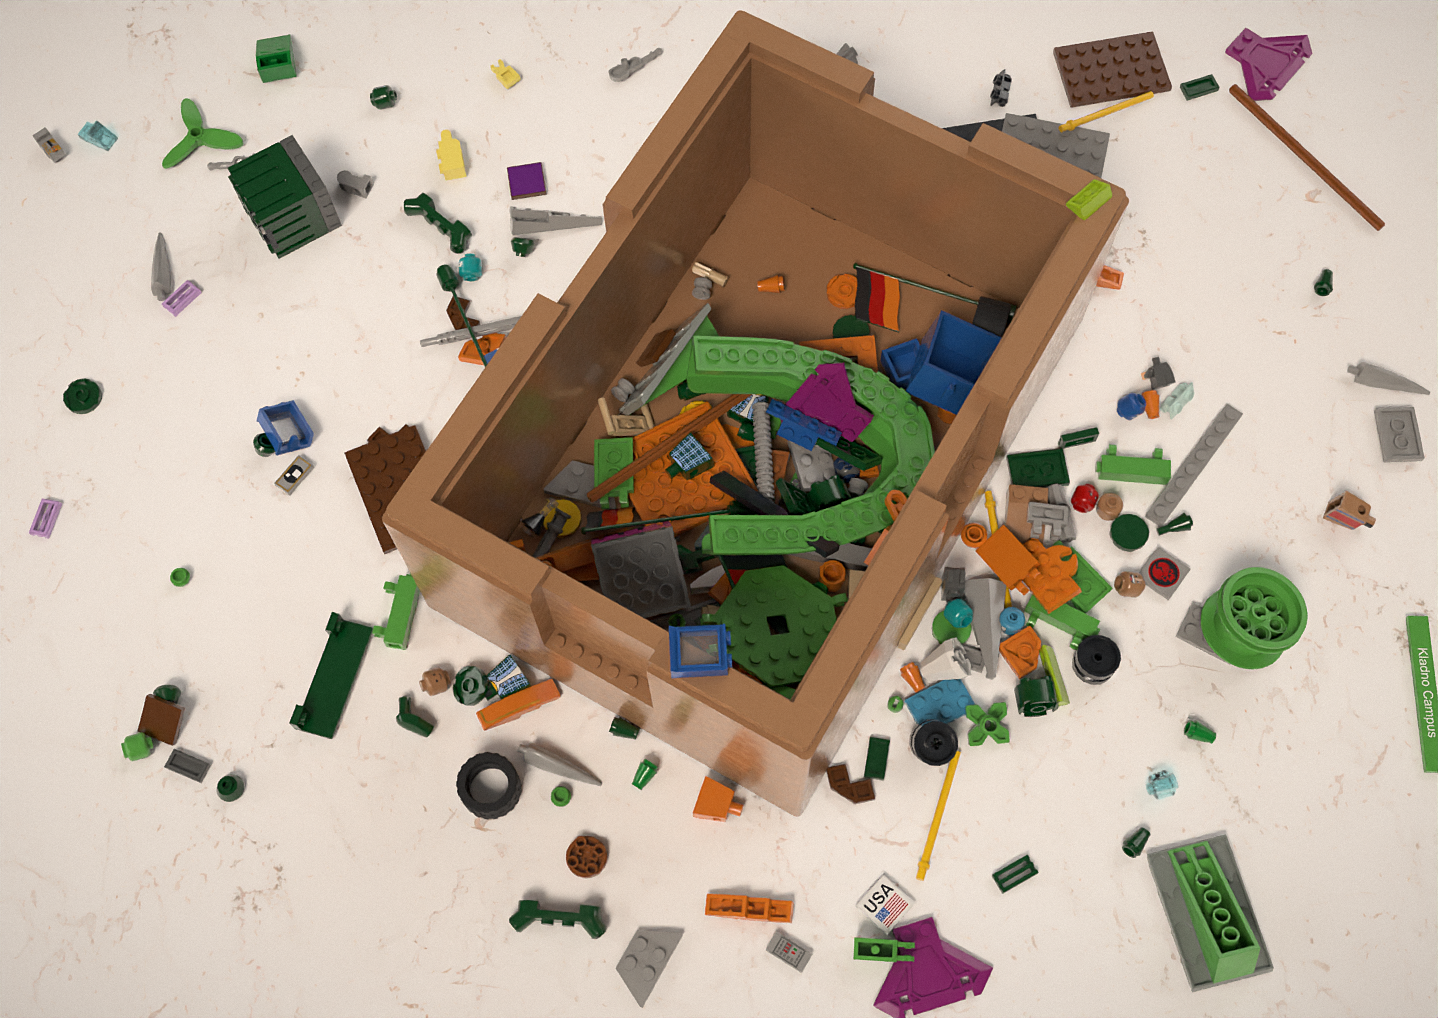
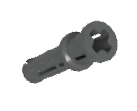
(554, 528)

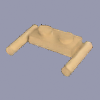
(626, 425)

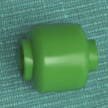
(137, 746)

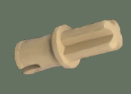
(710, 274)

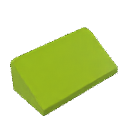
(1090, 199)

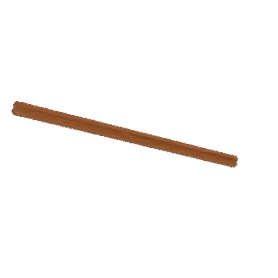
(1307, 157)
(665, 446)

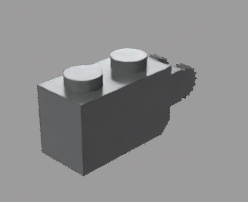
(952, 583)

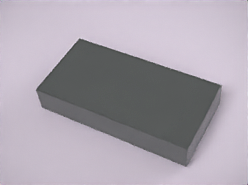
(187, 766)

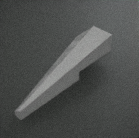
(536, 221)
(987, 601)

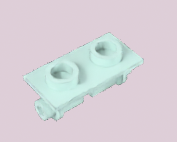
(1184, 393)

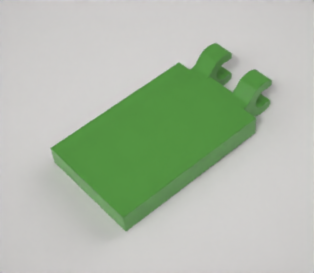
(609, 458)
(1091, 583)

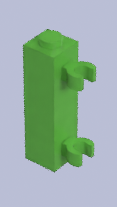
(1133, 468)
(401, 613)
(1064, 618)

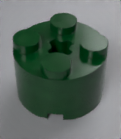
(828, 493)
(1036, 696)

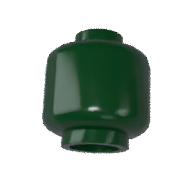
(383, 97)

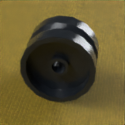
(1096, 659)
(942, 750)

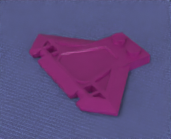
(1268, 61)
(831, 401)
(933, 975)

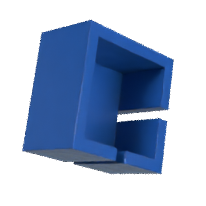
(899, 362)

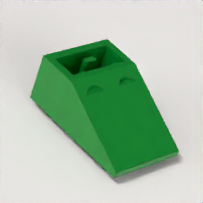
(275, 58)

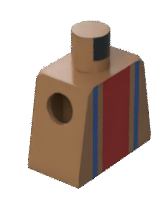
(1349, 511)

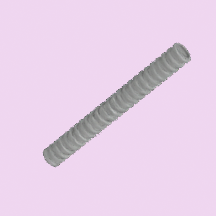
(763, 450)

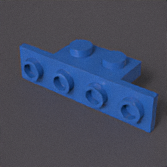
(800, 427)

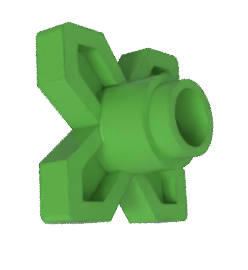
(979, 732)

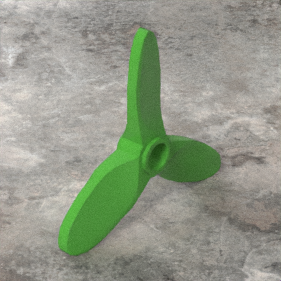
(198, 136)

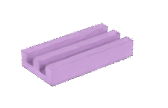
(183, 299)
(48, 519)

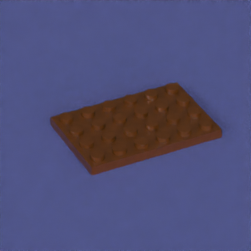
(1111, 69)
(381, 471)

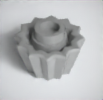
(848, 53)

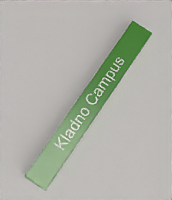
(1424, 689)

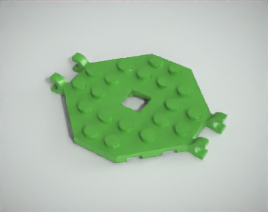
(772, 593)

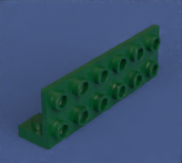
(332, 678)

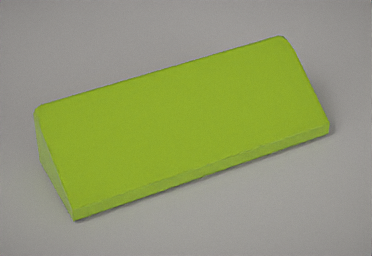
(1052, 669)

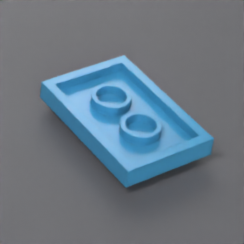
(941, 701)

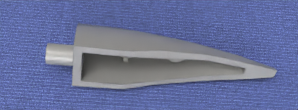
(160, 271)
(1381, 378)
(553, 763)

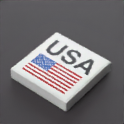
(885, 905)

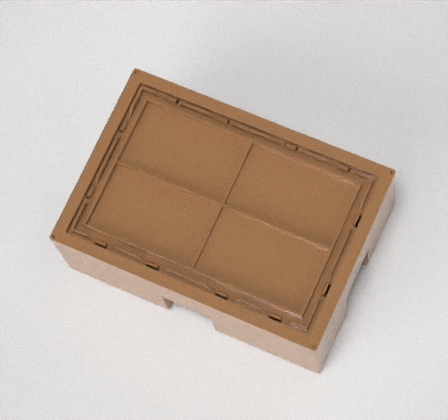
(763, 141)

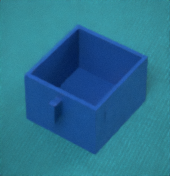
(950, 361)

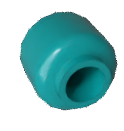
(470, 267)
(958, 613)

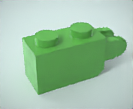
(880, 950)

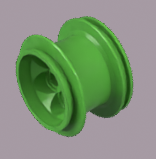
(1249, 606)

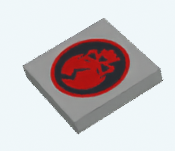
(1163, 573)

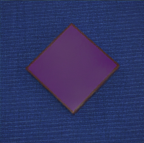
(526, 181)

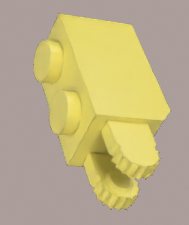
(451, 157)

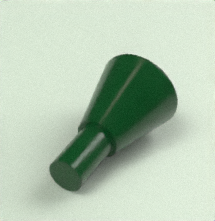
(1180, 523)

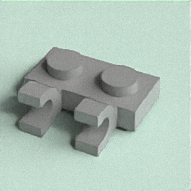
(1047, 515)

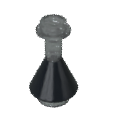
(534, 523)

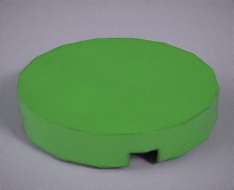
(943, 630)

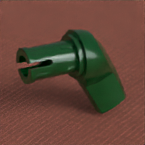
(410, 721)

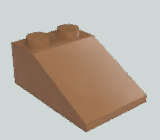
(1016, 510)

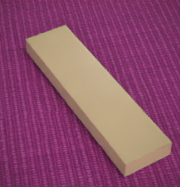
(921, 611)

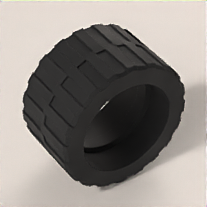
(991, 315)
(478, 764)

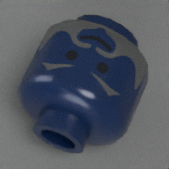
(845, 470)

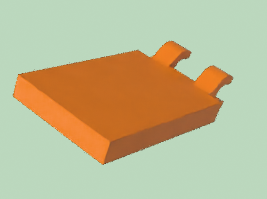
(1009, 559)

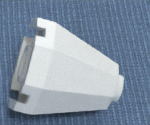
(946, 662)

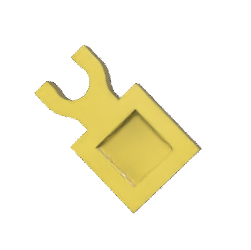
(505, 75)

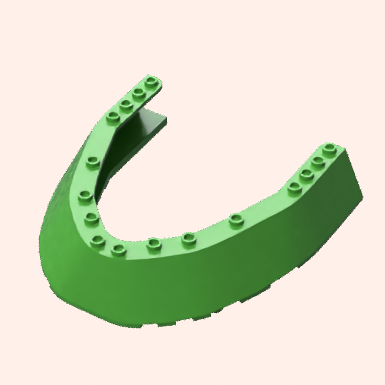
(777, 369)

